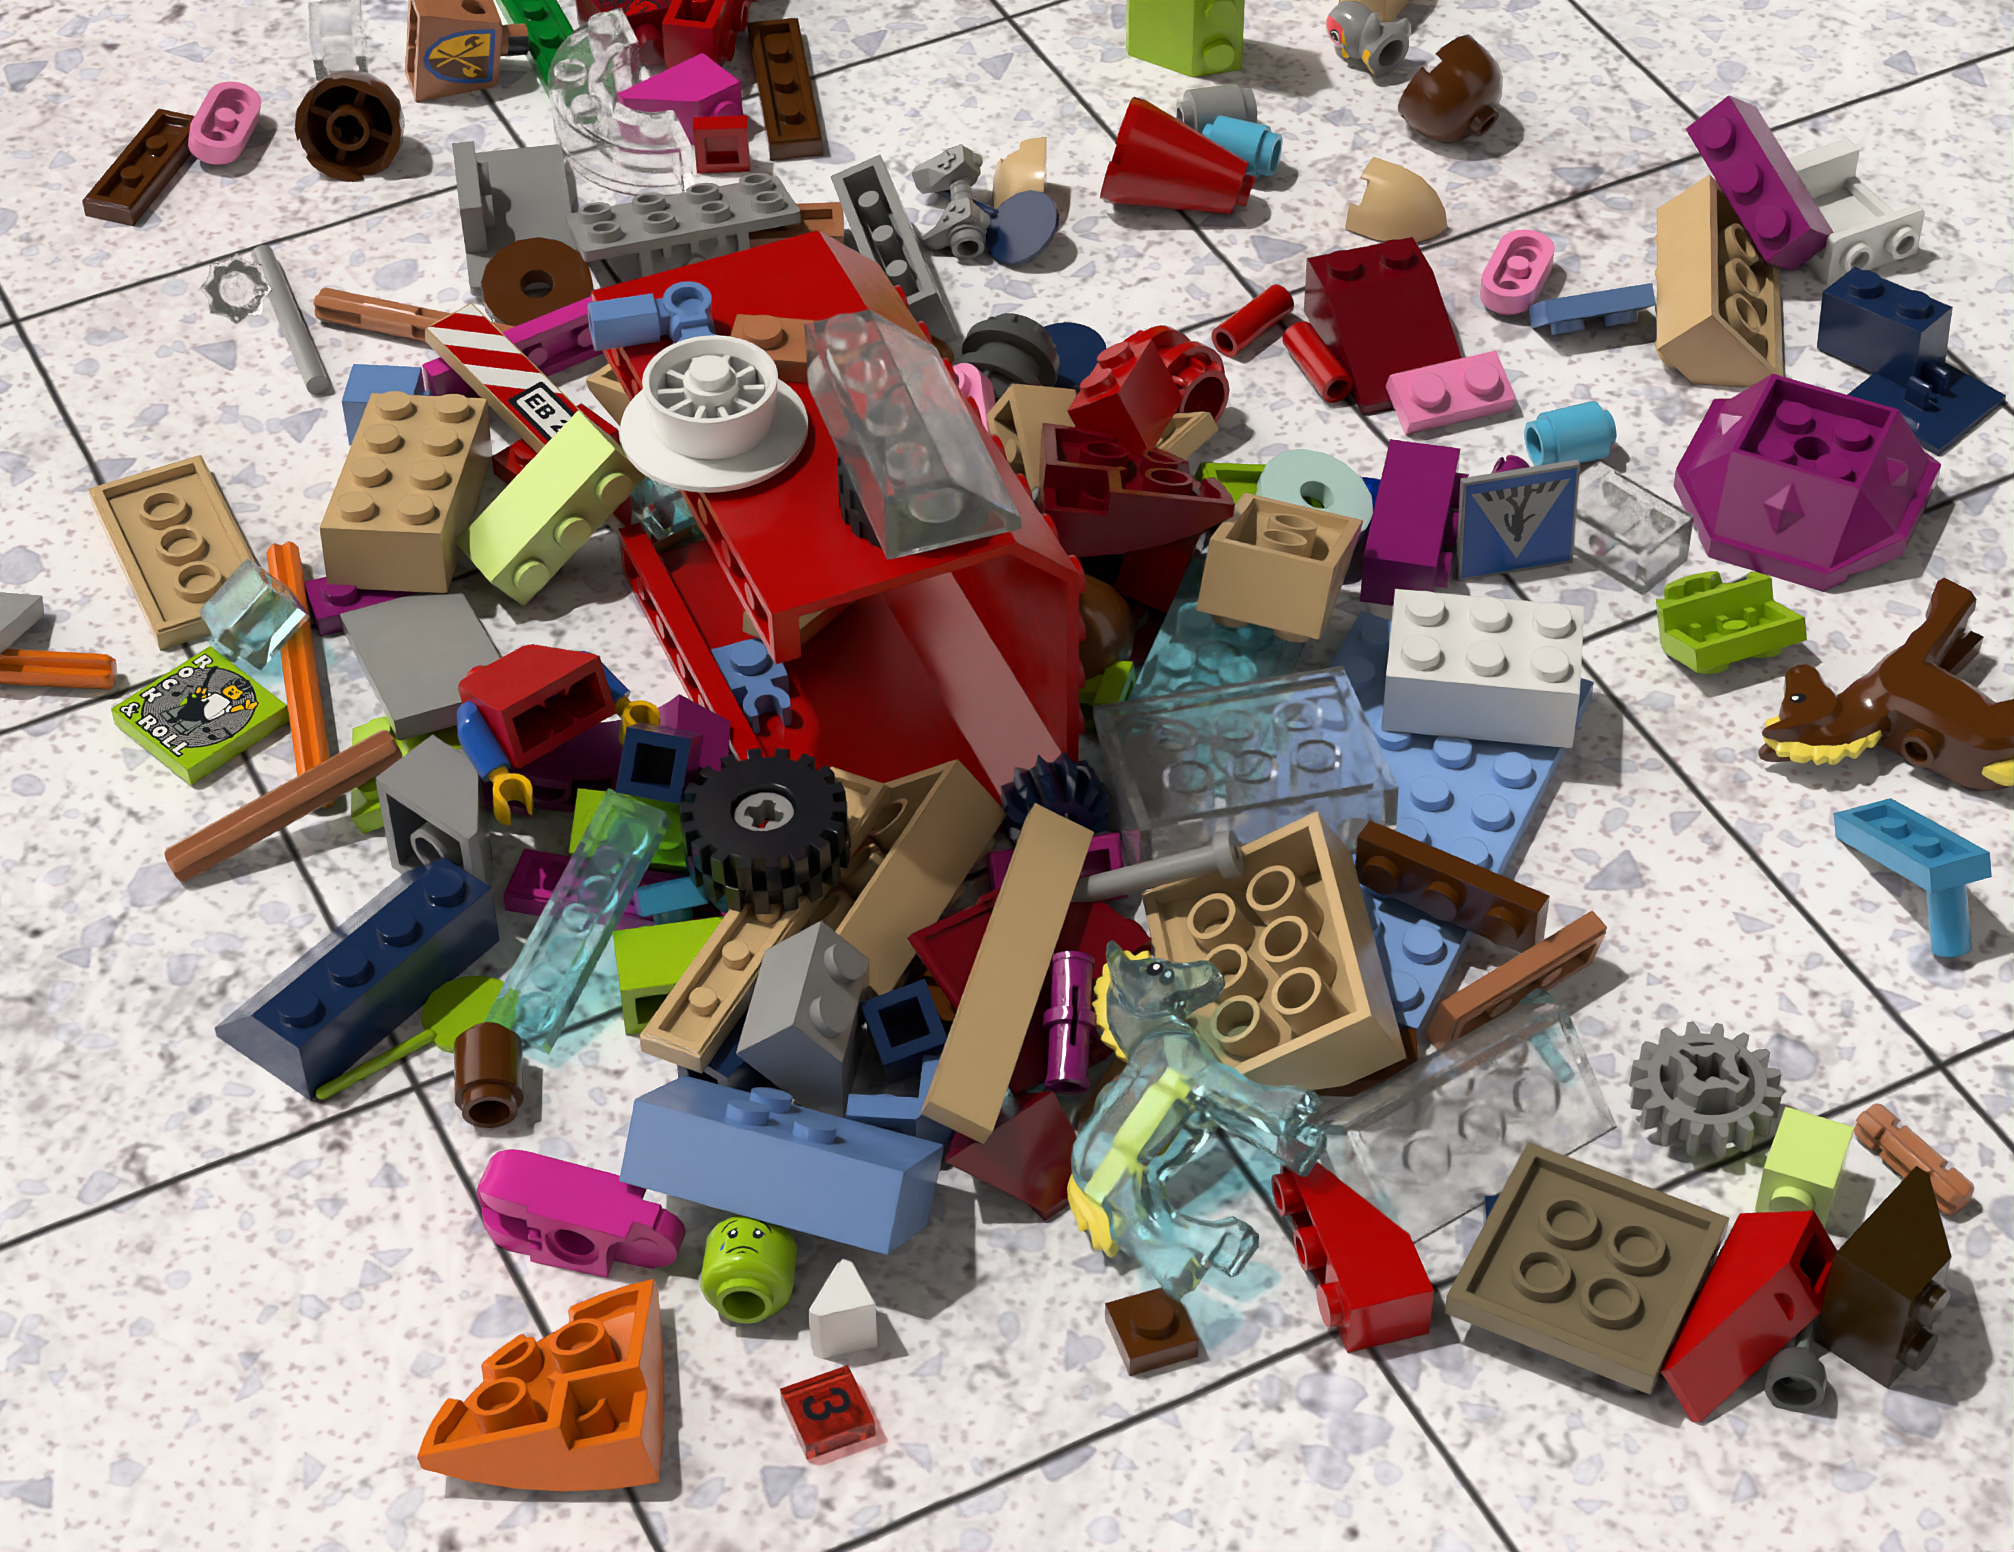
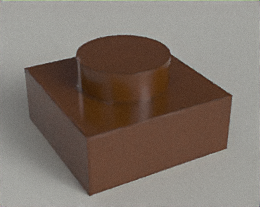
(1150, 1331)

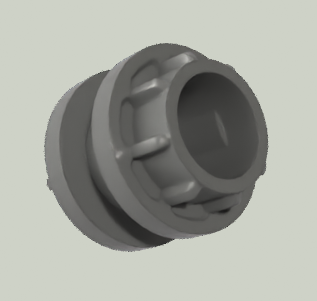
(1011, 351)

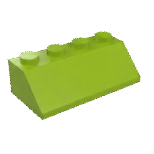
(1187, 34)

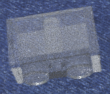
(1629, 529)

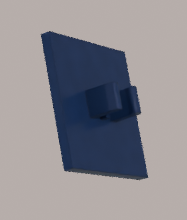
(1935, 408)

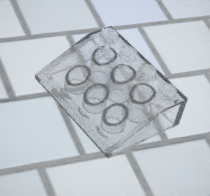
(1243, 763)

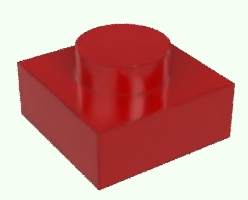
(721, 144)

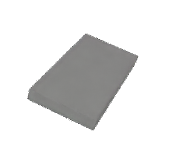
(417, 656)

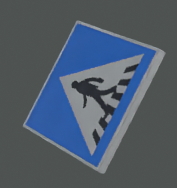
(1517, 520)

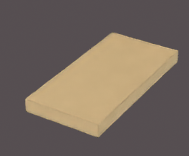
(171, 543)

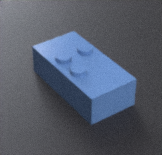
(781, 1163)

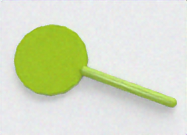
(445, 1016)

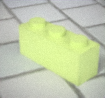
(550, 509)

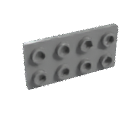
(509, 199)
(683, 226)

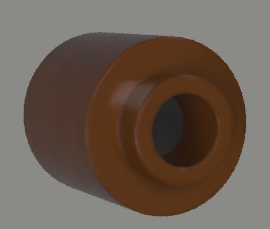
(488, 1074)

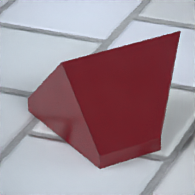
(1025, 1152)

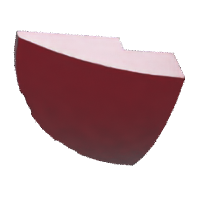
(1121, 501)

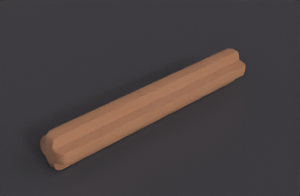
(282, 806)

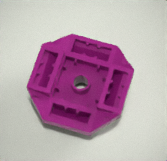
(1804, 482)

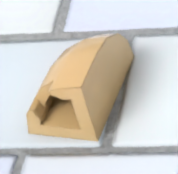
(1021, 171)
(1396, 205)

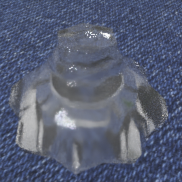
(236, 288)

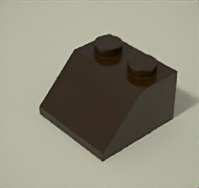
(1889, 1285)

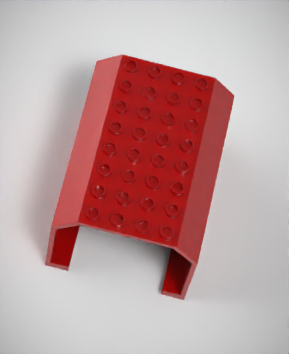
(942, 648)

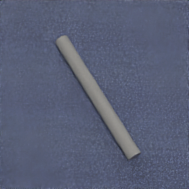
(291, 322)

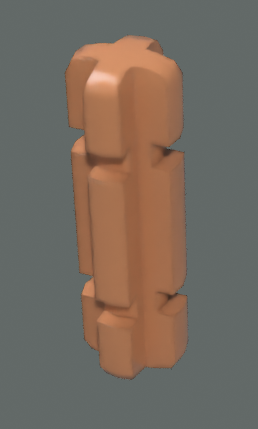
(1906, 1150)

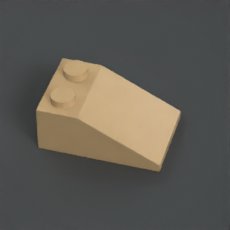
(1277, 567)

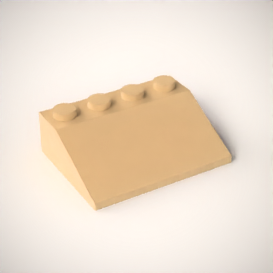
(1296, 959)

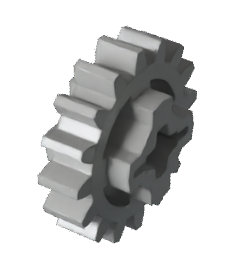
(1710, 1091)

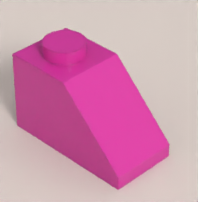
(690, 89)

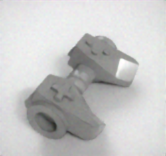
(963, 221)

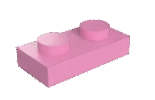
(1450, 392)

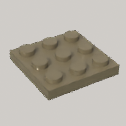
(1587, 1267)

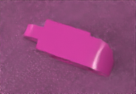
(573, 1215)

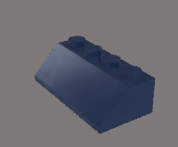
(365, 976)

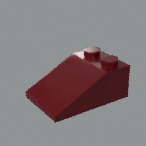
(1378, 315)

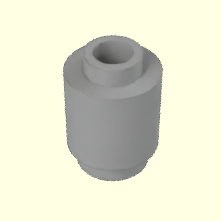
(1205, 104)

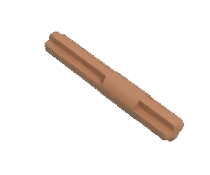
(378, 314)

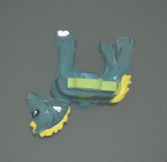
(1163, 1113)

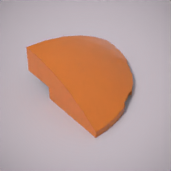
(566, 1408)

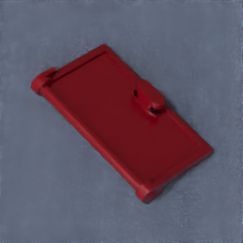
(949, 954)

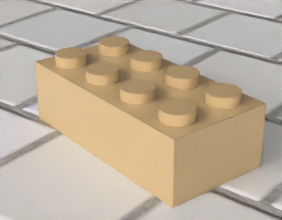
(407, 492)

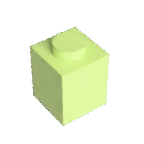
(1804, 1164)

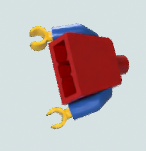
(532, 706)

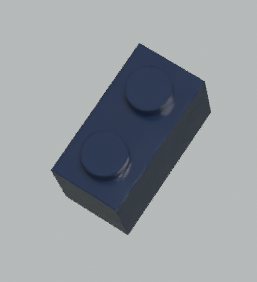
(1883, 326)

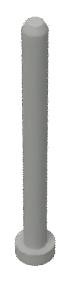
(1222, 856)

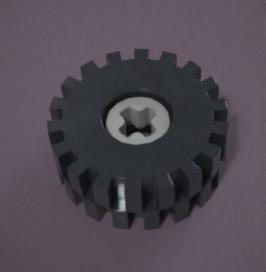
(771, 864)

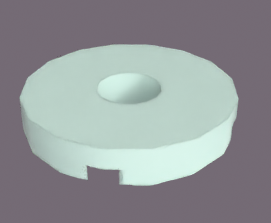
(1320, 477)

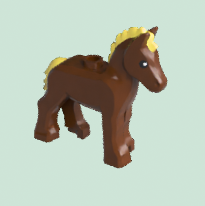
(1905, 705)

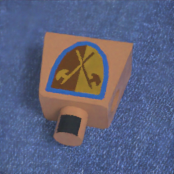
(457, 46)

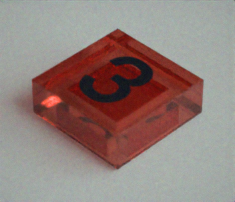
(827, 1412)

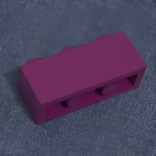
(1760, 183)
(1412, 522)

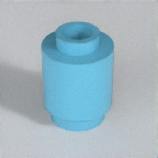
(1249, 141)
(1570, 433)

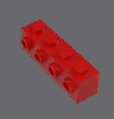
(704, 28)

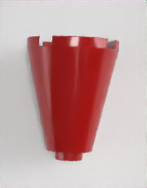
(1172, 166)

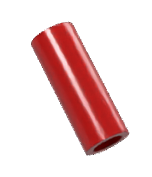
(1252, 320)
(1317, 362)

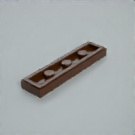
(784, 89)

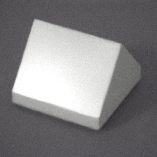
(842, 1314)

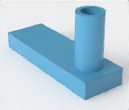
(1926, 856)

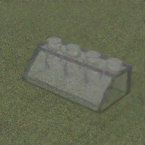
(904, 435)
(1459, 1118)

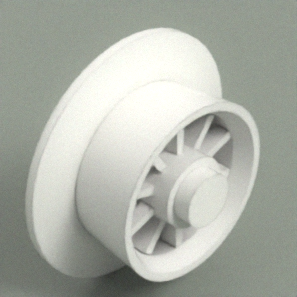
(713, 417)

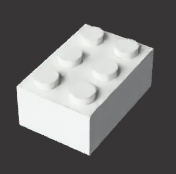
(1483, 668)

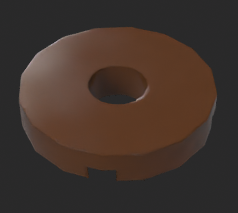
(532, 262)

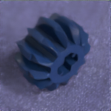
(1060, 787)

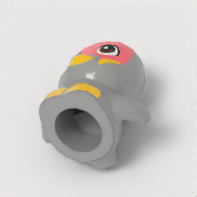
(1366, 38)

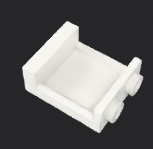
(1863, 225)

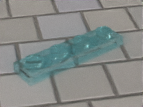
(579, 919)

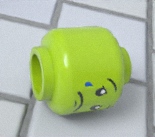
(748, 1269)

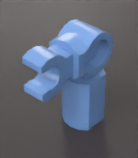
(641, 319)

